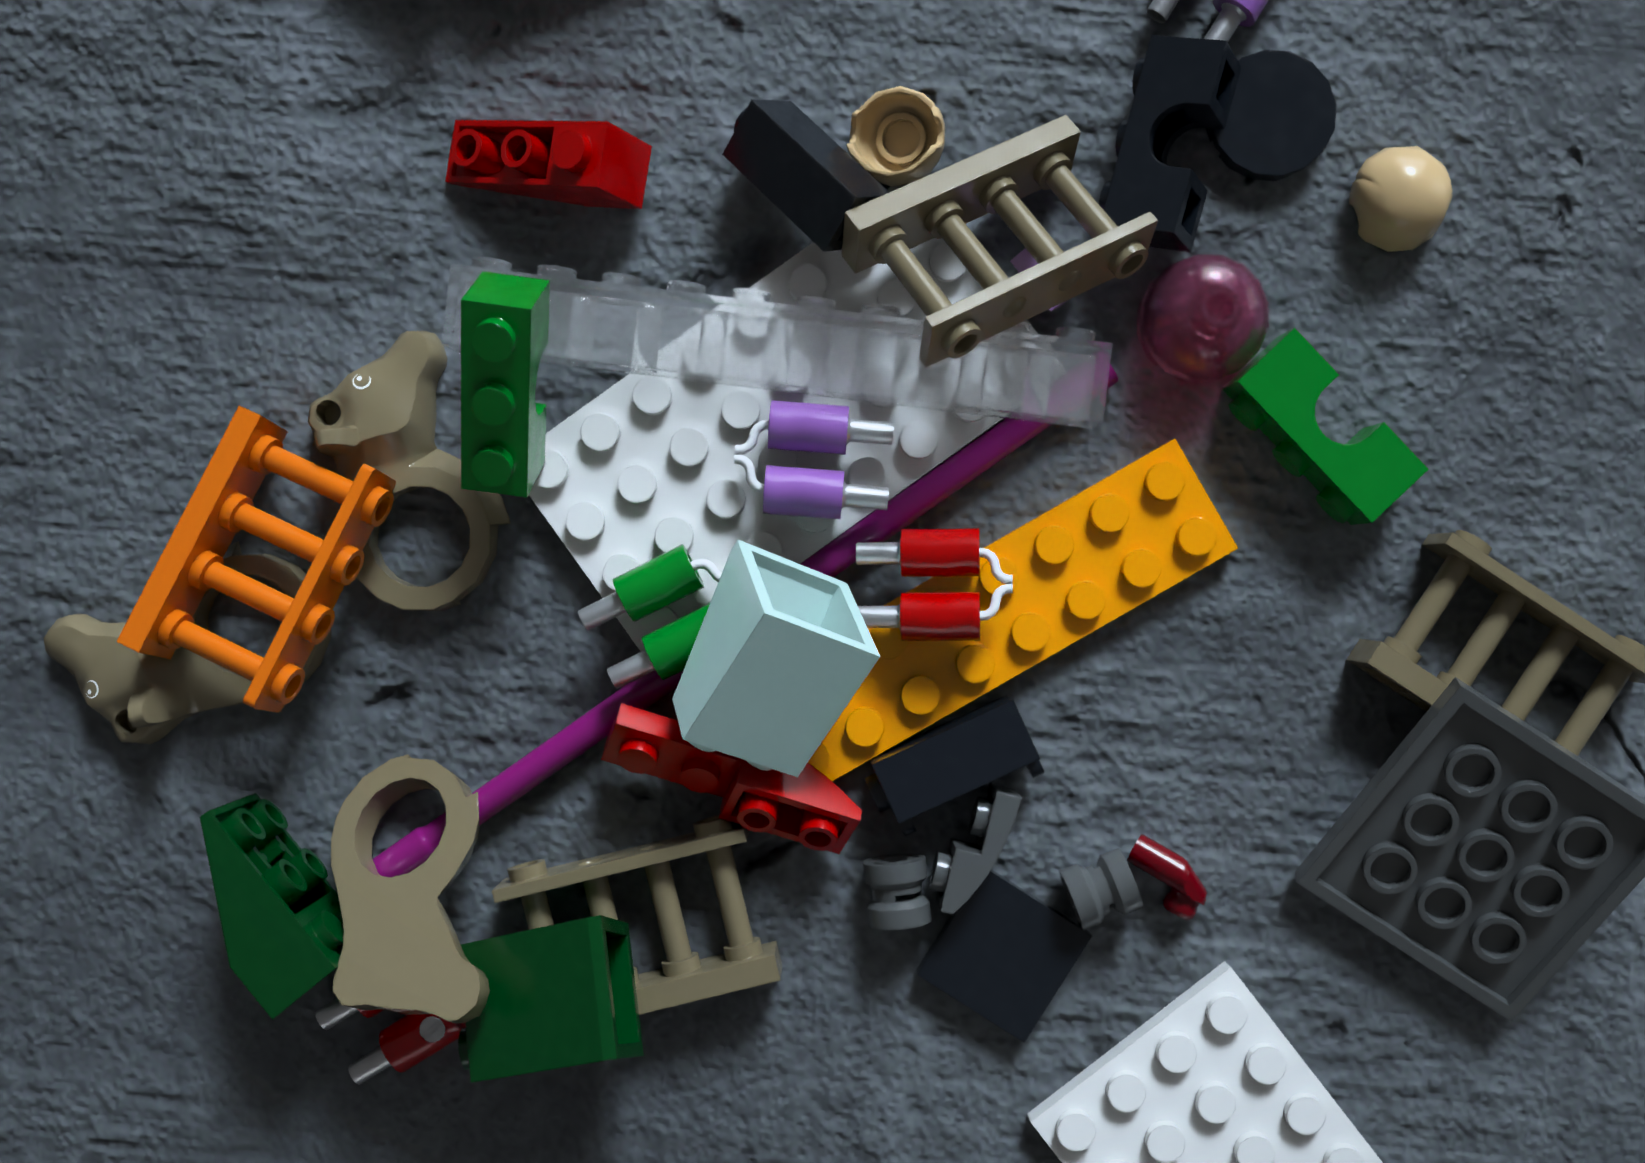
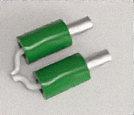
(645, 592)

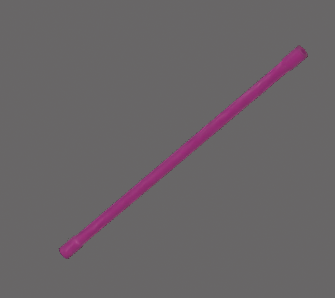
(645, 691)

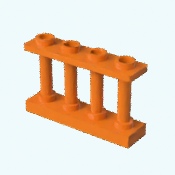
(196, 550)

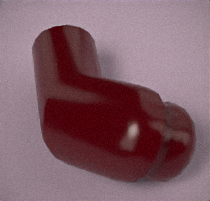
(1174, 871)

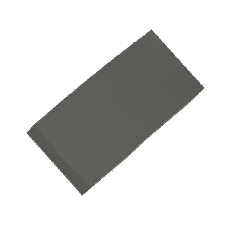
(967, 864)

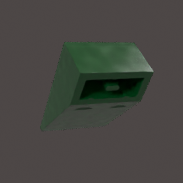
(272, 902)

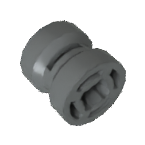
(1099, 889)
(897, 891)

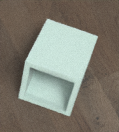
(772, 662)

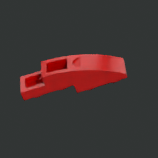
(792, 807)

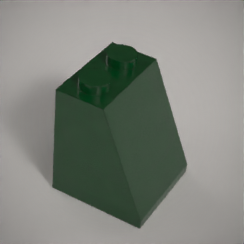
(553, 1000)

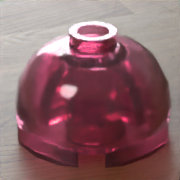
(1203, 318)

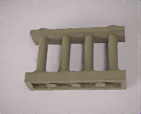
(994, 184)
(1465, 554)
(683, 973)

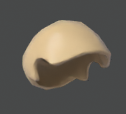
(897, 136)
(1400, 198)

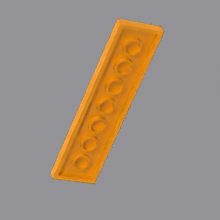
(1069, 578)

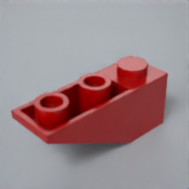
(551, 161)

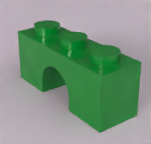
(500, 359)
(1280, 399)

